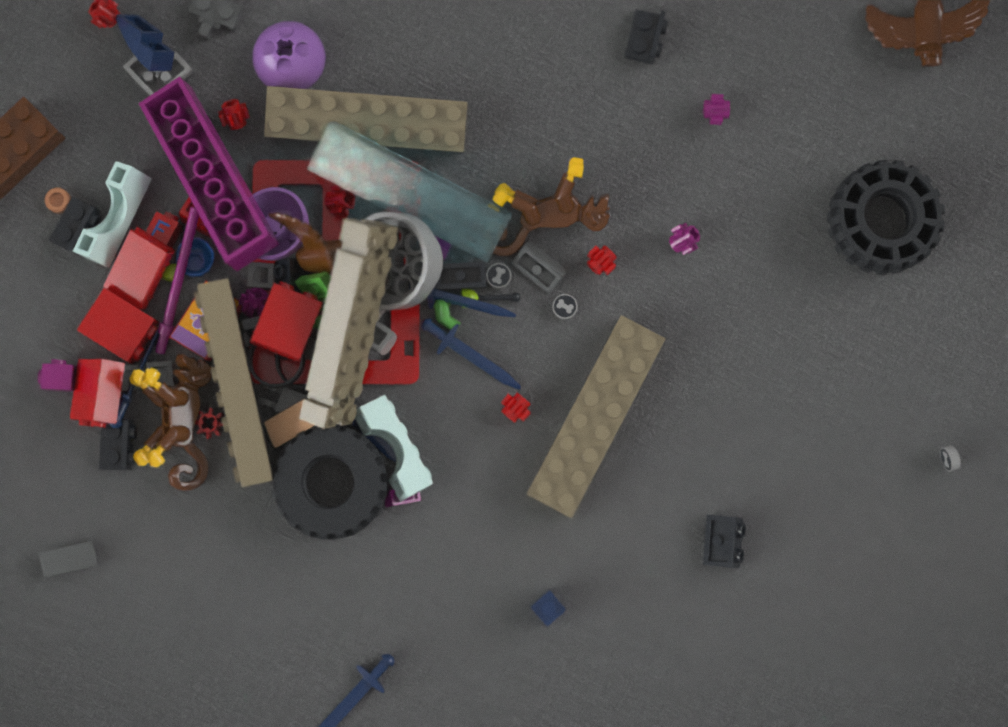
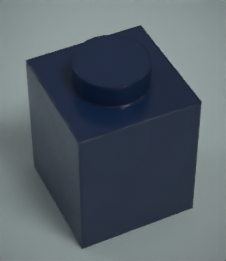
(548, 608)

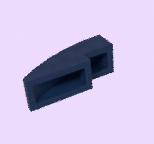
(145, 42)

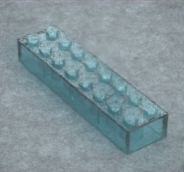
(410, 189)

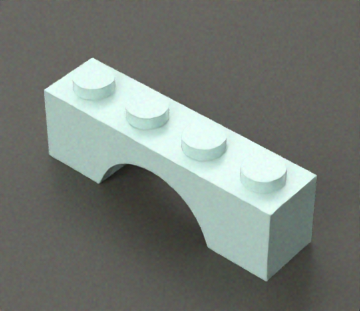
(126, 191)
(380, 420)

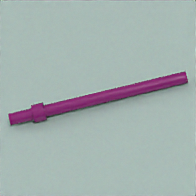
(166, 327)

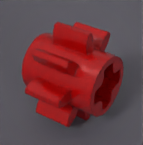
(103, 13)
(233, 114)
(339, 200)
(601, 260)
(515, 407)
(203, 423)

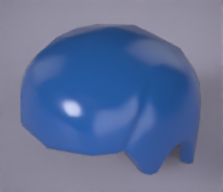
(200, 258)

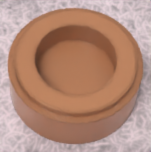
(57, 200)

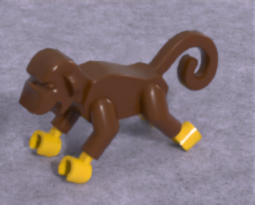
(553, 211)
(179, 413)

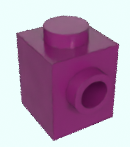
(57, 376)

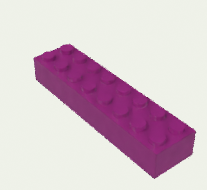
(208, 174)

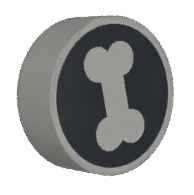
(498, 276)
(564, 306)
(950, 458)

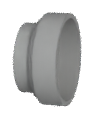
(422, 264)

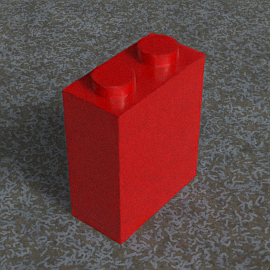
(286, 321)
(118, 326)
(97, 392)

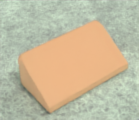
(286, 425)

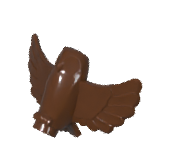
(928, 27)
(316, 253)

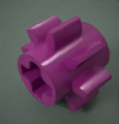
(716, 109)
(684, 238)
(253, 302)

